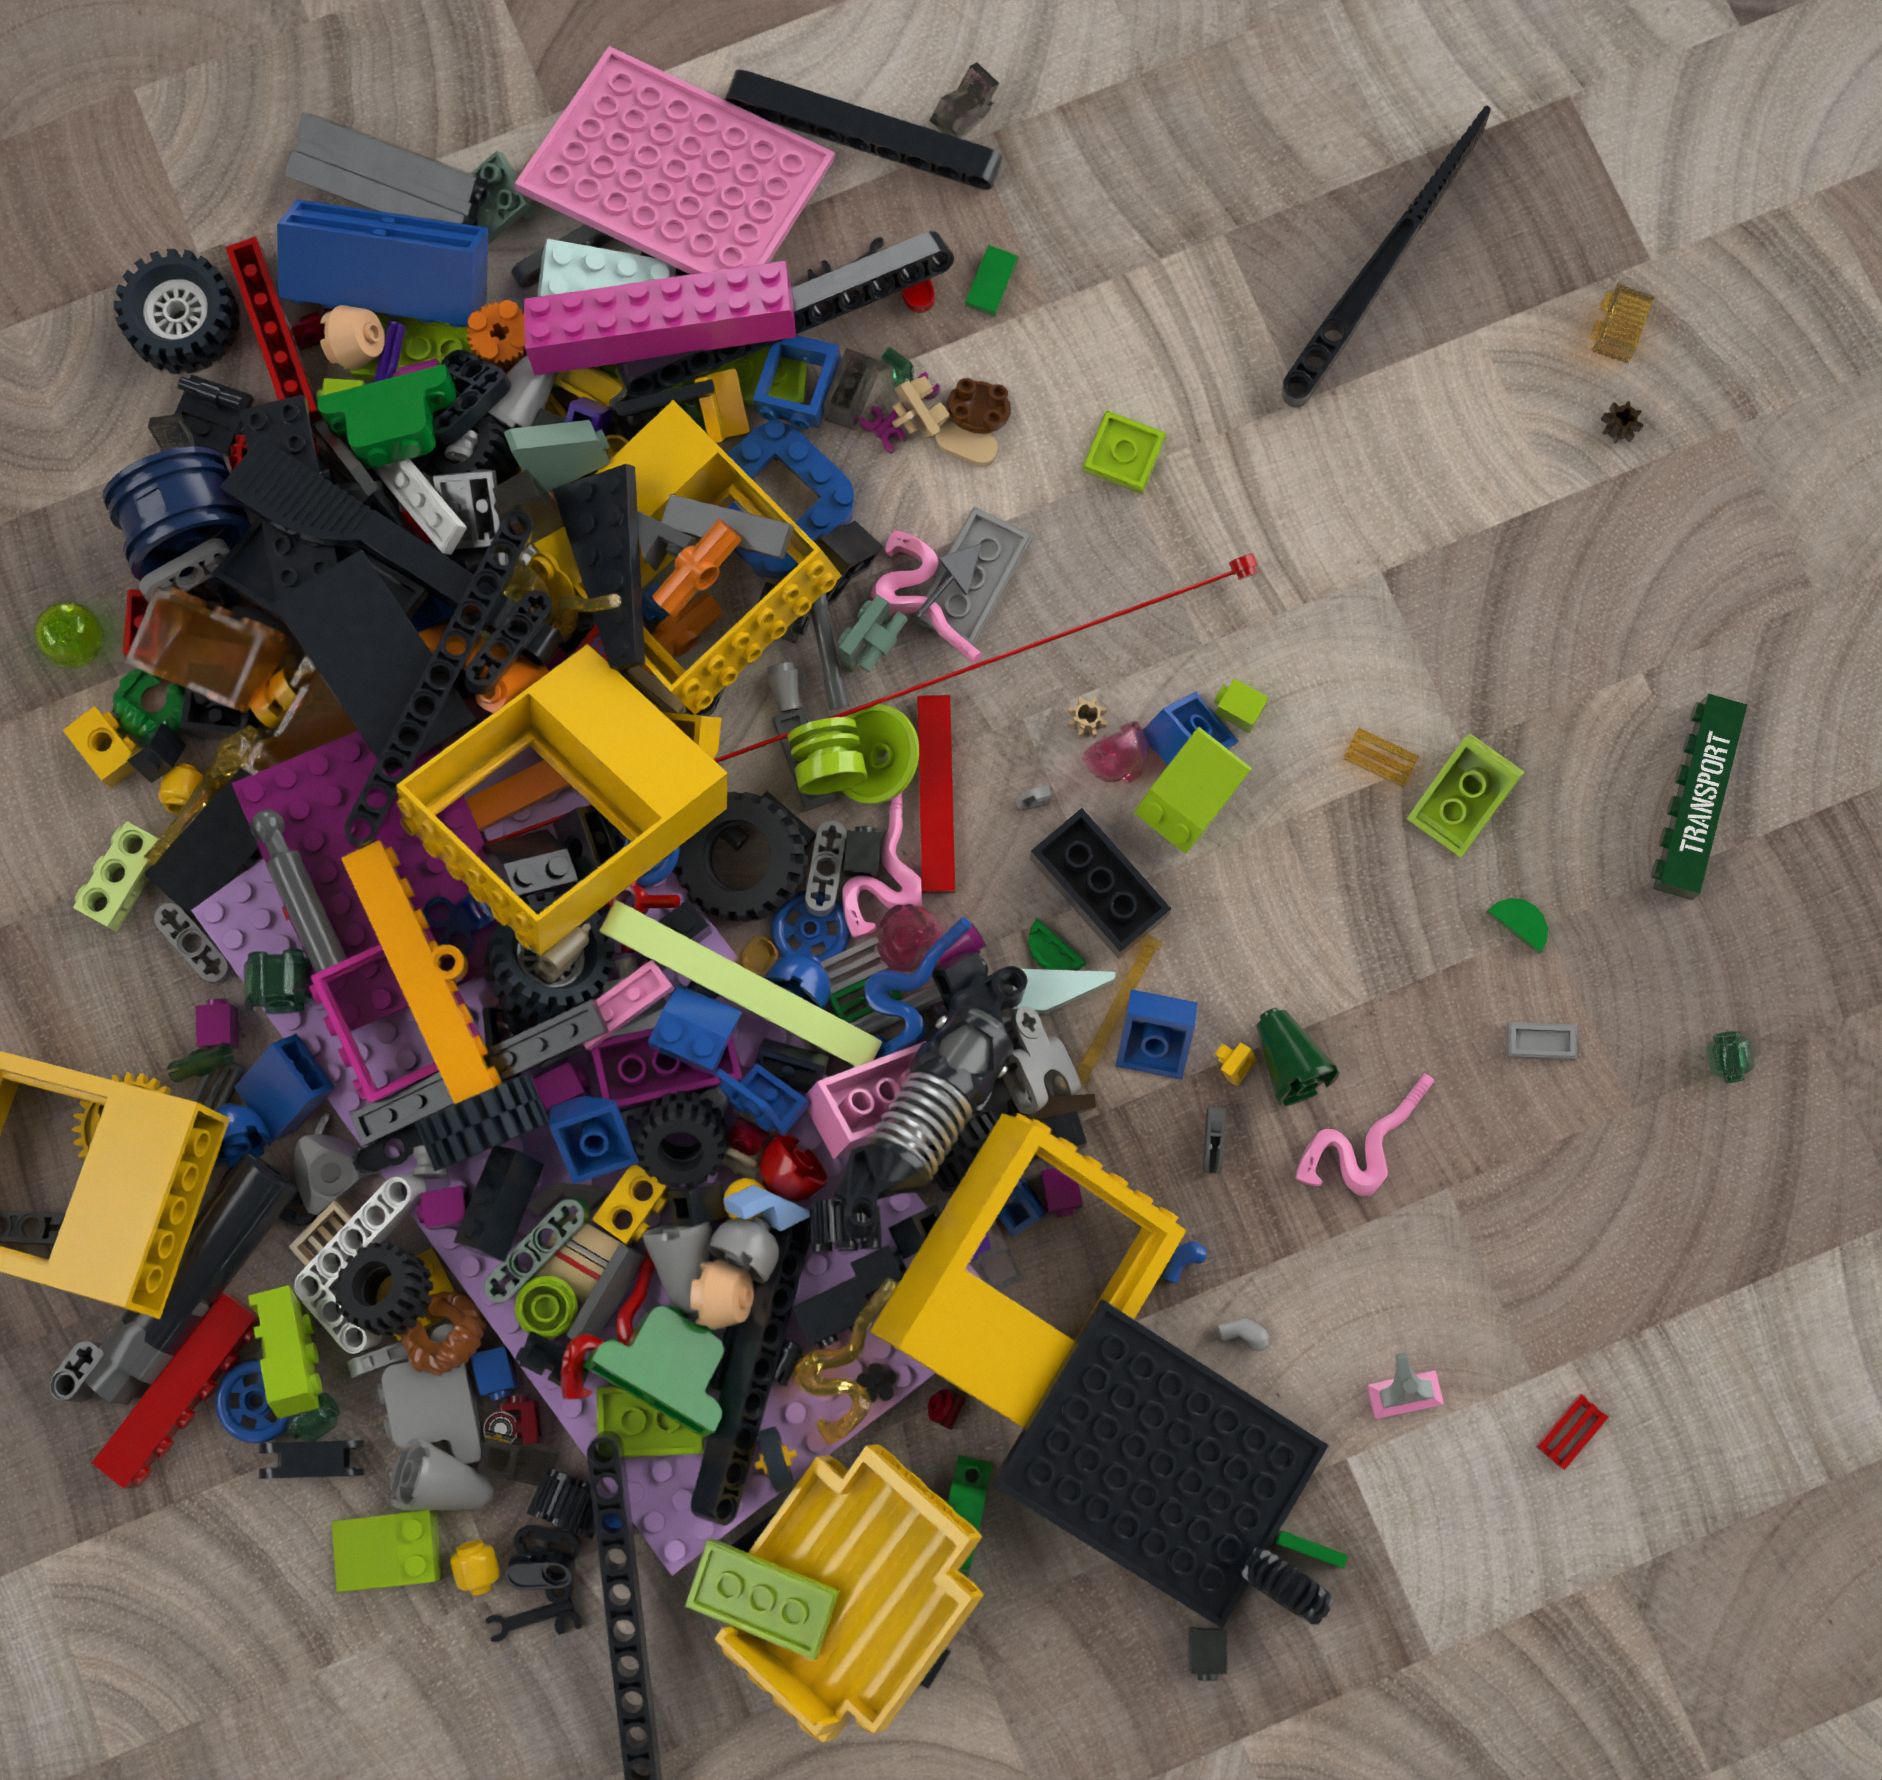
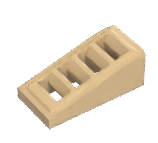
(342, 1208)

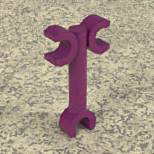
(884, 428)

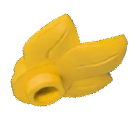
(556, 580)

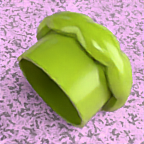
(546, 1306)

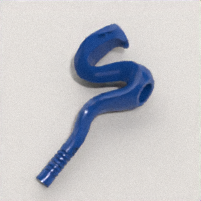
(880, 983)

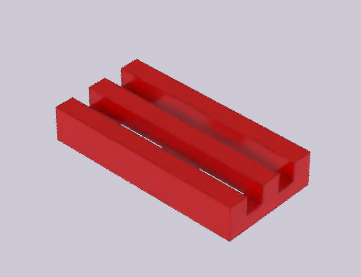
(1590, 1410)

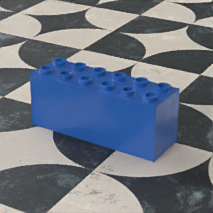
(382, 262)

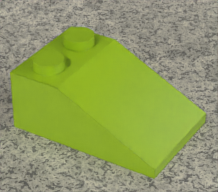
(1192, 790)
(1465, 795)
(386, 1550)

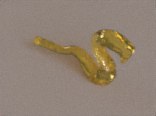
(566, 615)
(228, 760)
(808, 1370)

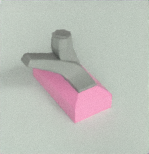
(1405, 1392)

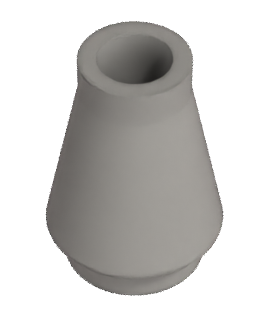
(784, 685)

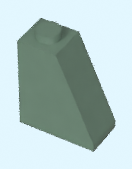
(559, 451)

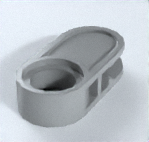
(377, 1360)

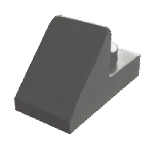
(659, 539)

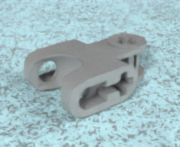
(1036, 1063)

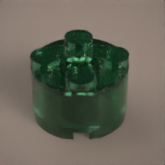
(278, 981)

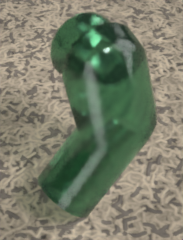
(902, 368)

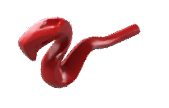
(574, 1354)

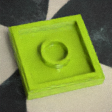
(1124, 452)

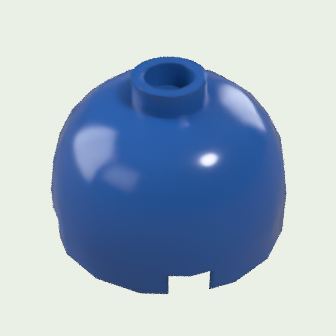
(802, 977)
(243, 1135)

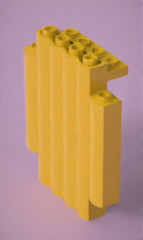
(899, 1599)

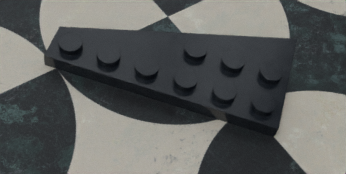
(604, 539)

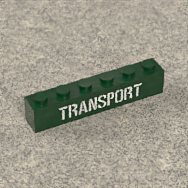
(1699, 796)

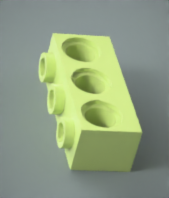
(122, 894)

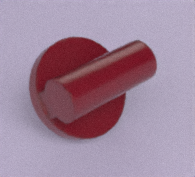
(747, 1137)
(945, 1407)

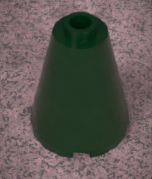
(1293, 1058)

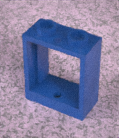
(799, 349)

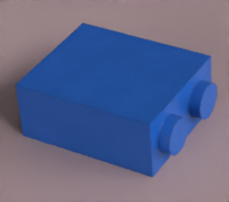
(285, 1086)

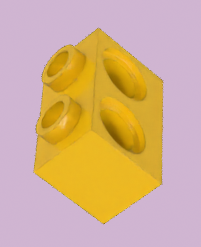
(624, 1199)

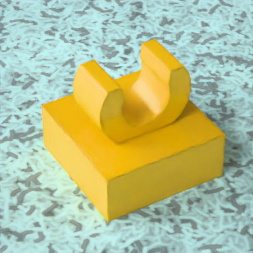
(1236, 1063)

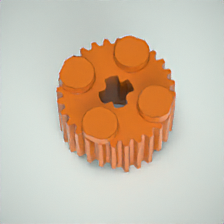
(493, 324)

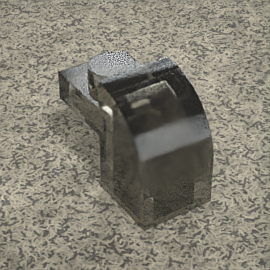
(968, 105)

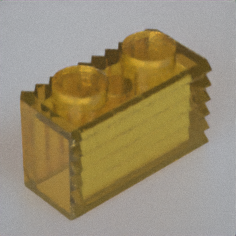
(1622, 322)

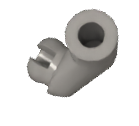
(1248, 1330)

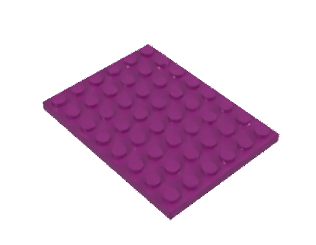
(315, 800)

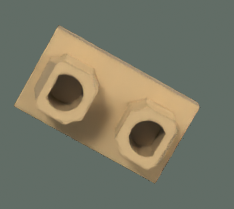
(911, 396)

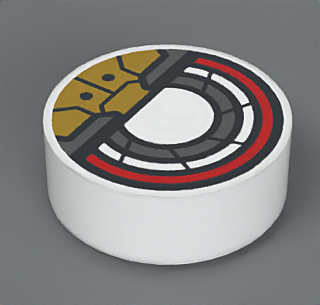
(501, 1427)

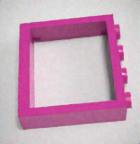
(338, 1026)

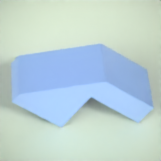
(773, 1209)

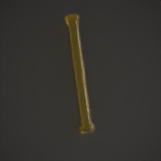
(1117, 1008)

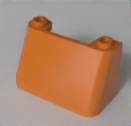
(515, 681)

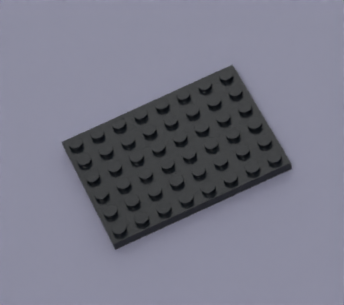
(1159, 1463)

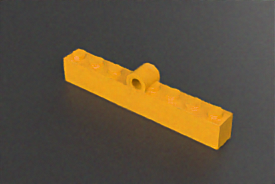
(420, 972)

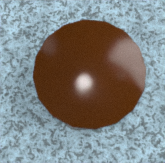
(979, 406)

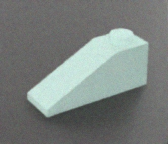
(1057, 988)

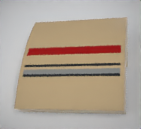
(581, 1259)

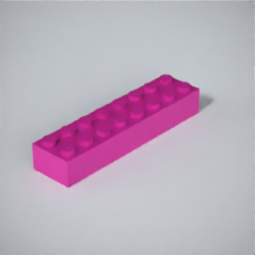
(659, 318)

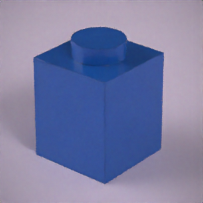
(495, 1373)

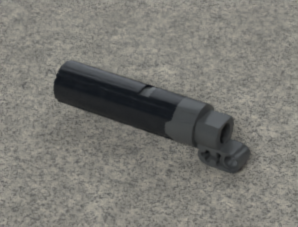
(215, 1251)

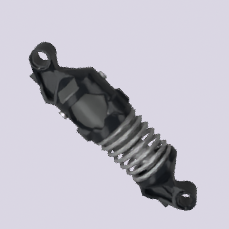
(944, 1089)

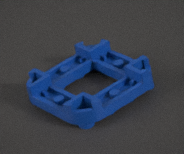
(809, 465)

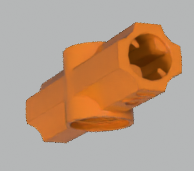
(696, 567)
(682, 632)

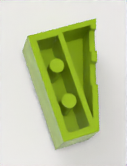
(287, 1352)

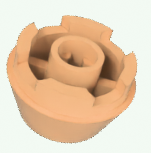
(352, 336)
(721, 1294)

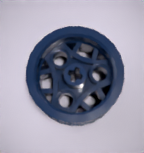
(172, 506)

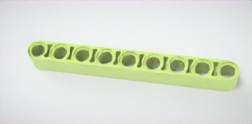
(739, 985)

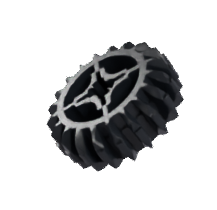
(1287, 1586)

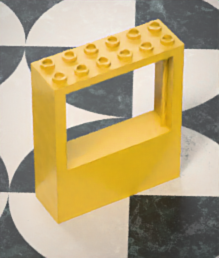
(683, 461)
(604, 745)
(132, 1192)
(974, 1331)

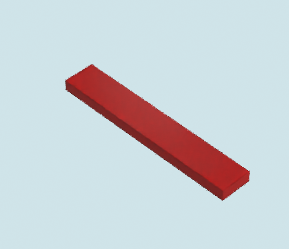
(936, 794)

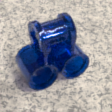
(463, 919)

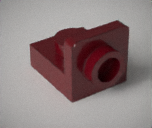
(529, 1424)

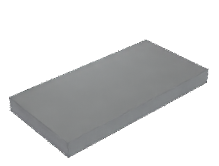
(998, 557)

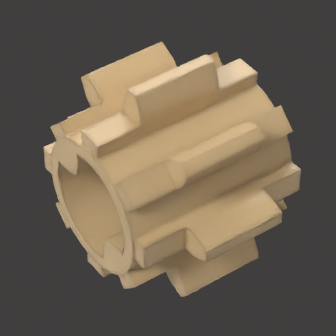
(1083, 725)

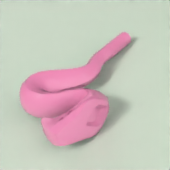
(890, 582)
(907, 878)
(1360, 1182)

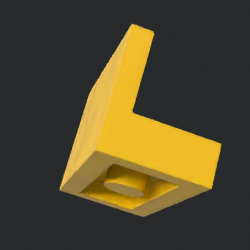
(725, 410)

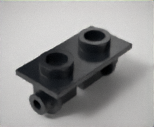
(543, 1354)

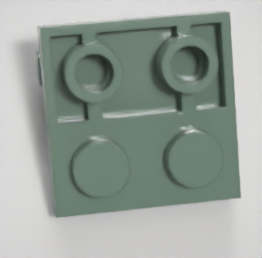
(502, 203)
(870, 634)

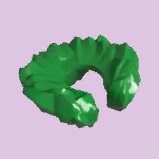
(129, 707)

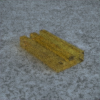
(1374, 768)

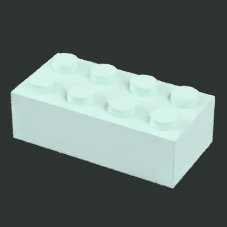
(579, 267)

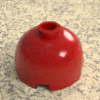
(791, 1171)

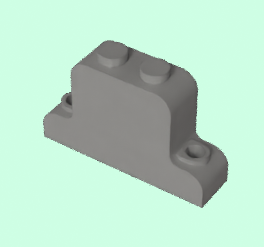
(433, 1406)

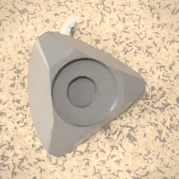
(324, 1169)

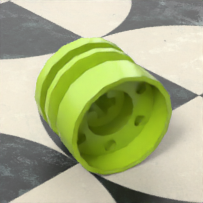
(827, 756)

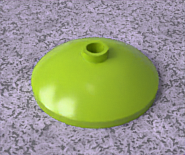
(884, 731)

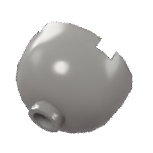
(746, 1246)

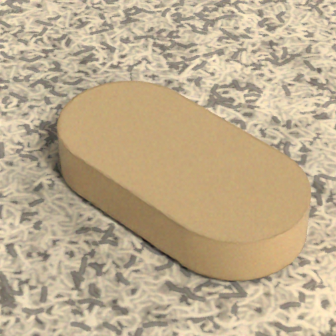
(967, 446)

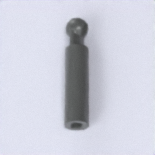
(298, 893)

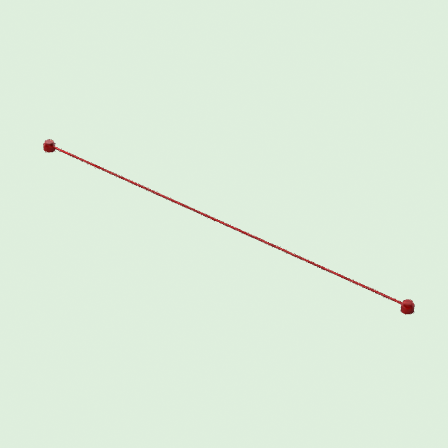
(1241, 566)

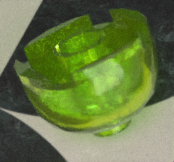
(68, 634)

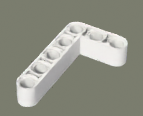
(345, 1243)

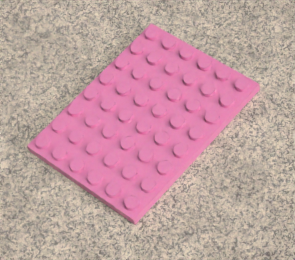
(673, 169)

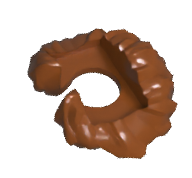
(460, 1342)

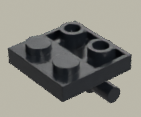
(212, 412)

